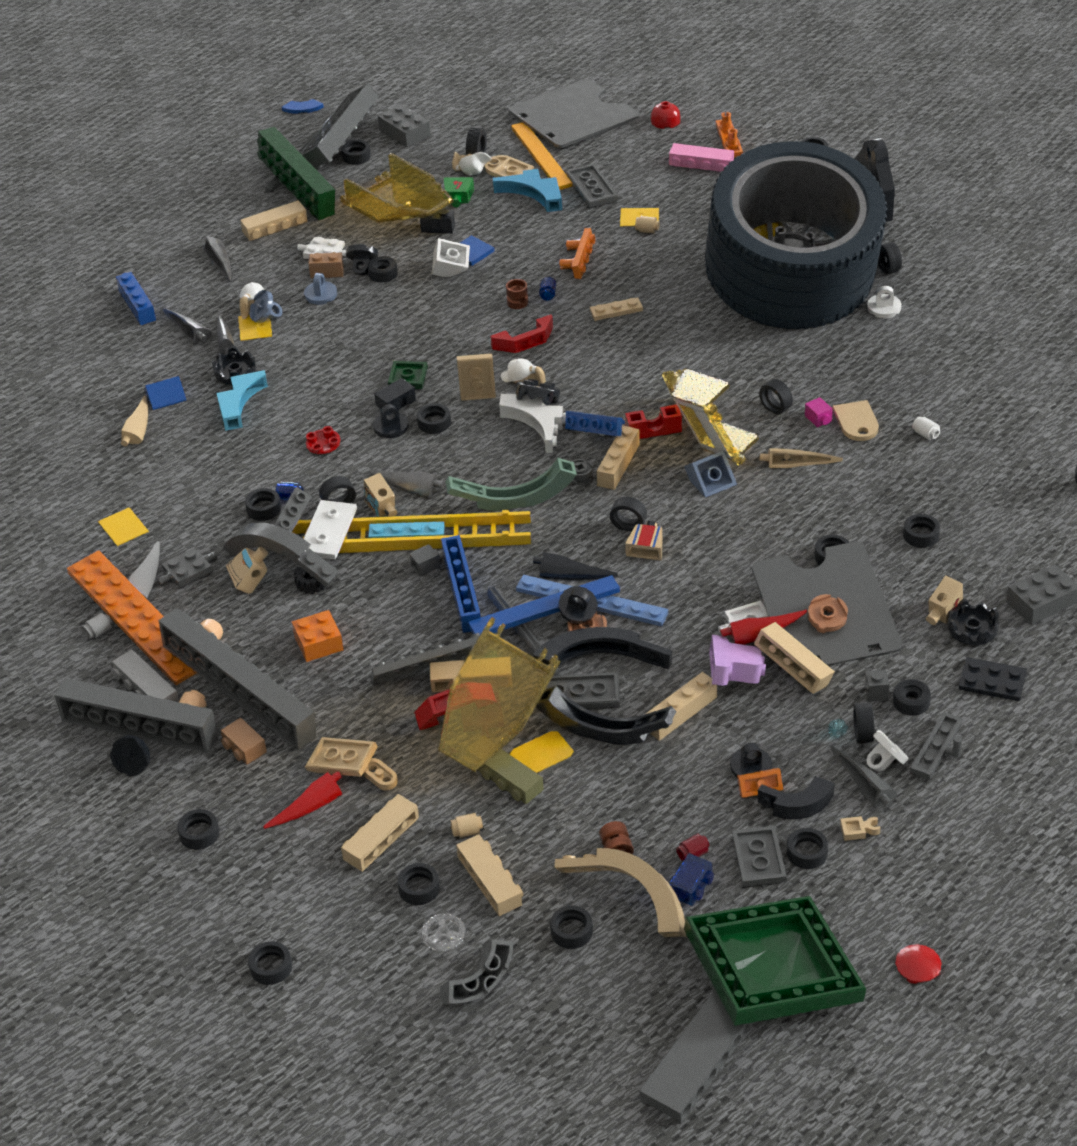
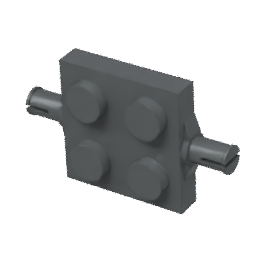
(187, 568)

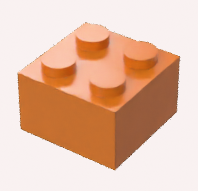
(317, 635)

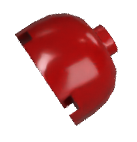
(665, 115)

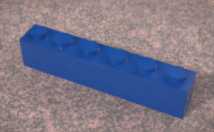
(460, 581)

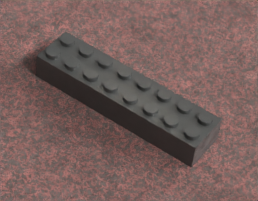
(339, 126)
(137, 715)

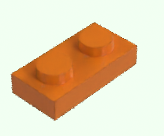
(751, 782)

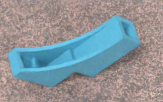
(233, 401)

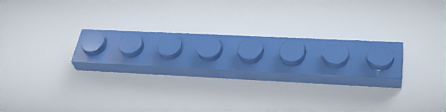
(609, 604)

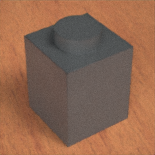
(424, 560)
(876, 685)

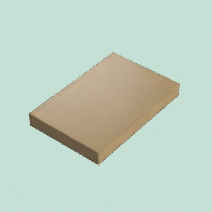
(476, 377)
(341, 755)

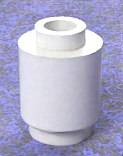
(926, 428)

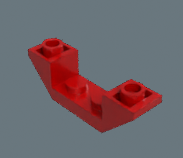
(504, 342)
(431, 709)

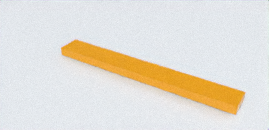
(541, 155)

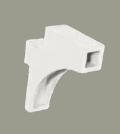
(542, 418)

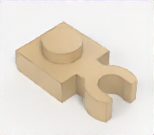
(856, 828)

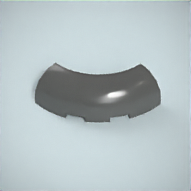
(492, 966)

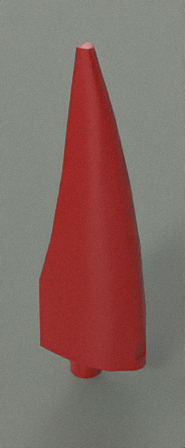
(747, 630)
(314, 797)

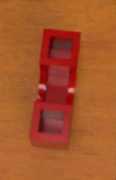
(666, 423)

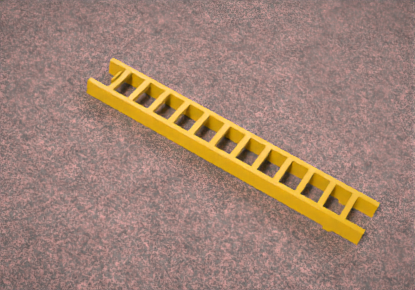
(450, 520)

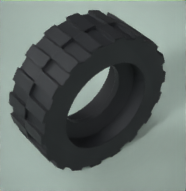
(476, 141)

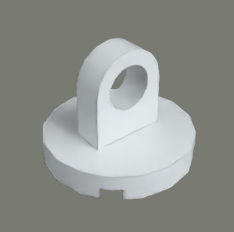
(884, 304)
(888, 751)

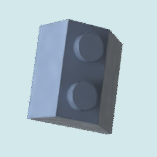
(711, 474)

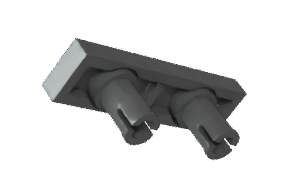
(293, 509)

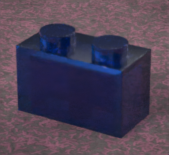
(691, 879)

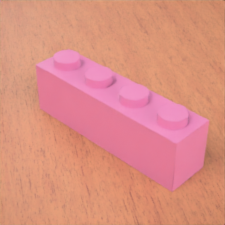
(700, 157)

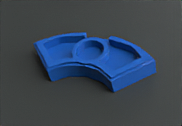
(307, 106)

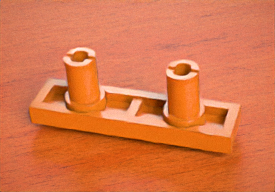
(728, 134)
(583, 248)

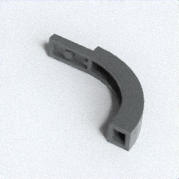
(285, 543)

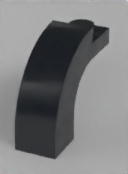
(799, 804)

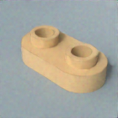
(382, 774)

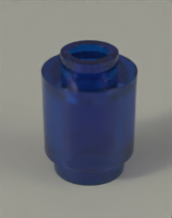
(547, 288)
(285, 489)

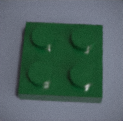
(410, 371)

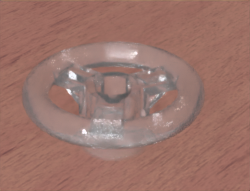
(443, 936)

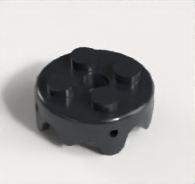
(226, 364)
(537, 389)
(978, 615)

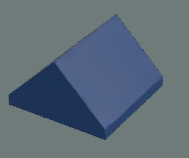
(165, 393)

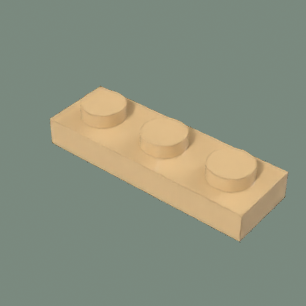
(616, 308)

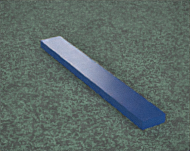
(540, 607)

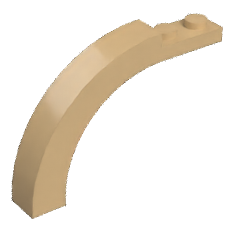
(666, 903)

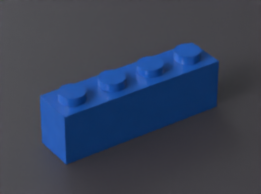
(135, 298)

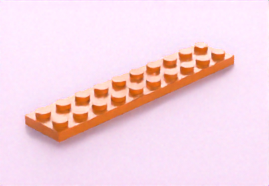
(128, 610)

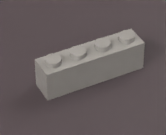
(141, 677)

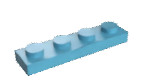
(414, 529)

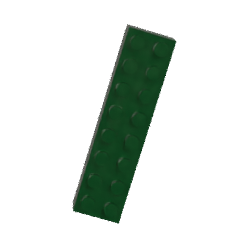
(296, 173)

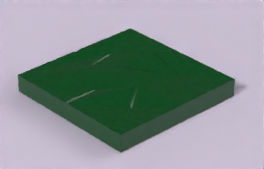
(773, 960)

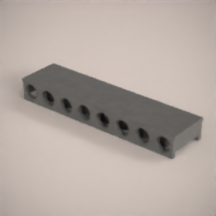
(693, 1060)

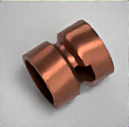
(517, 294)
(615, 836)

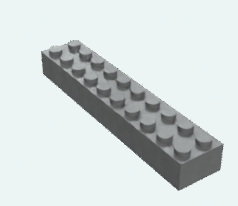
(238, 679)

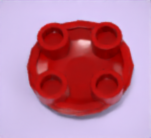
(322, 440)
(918, 963)

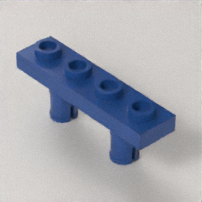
(594, 423)

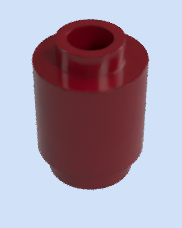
(694, 845)

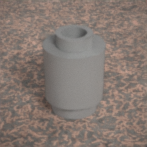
(97, 625)

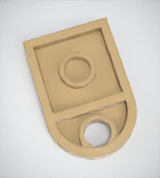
(506, 166)
(856, 418)

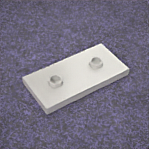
(329, 527)

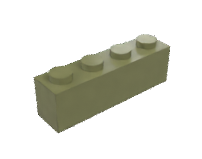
(512, 776)

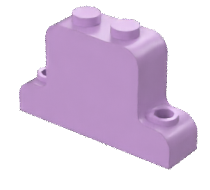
(734, 662)

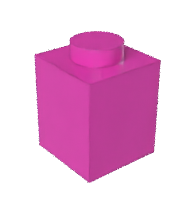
(818, 412)

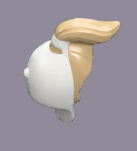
(470, 163)
(247, 297)
(522, 370)

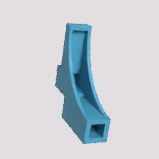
(530, 184)

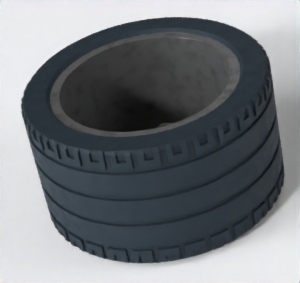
(790, 276)

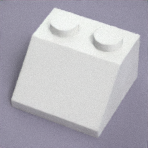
(450, 258)

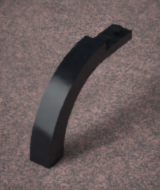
(604, 640)
(600, 727)

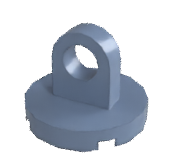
(320, 291)
(263, 307)

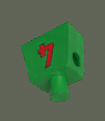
(459, 189)

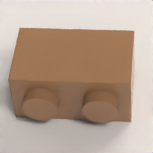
(326, 263)
(243, 741)

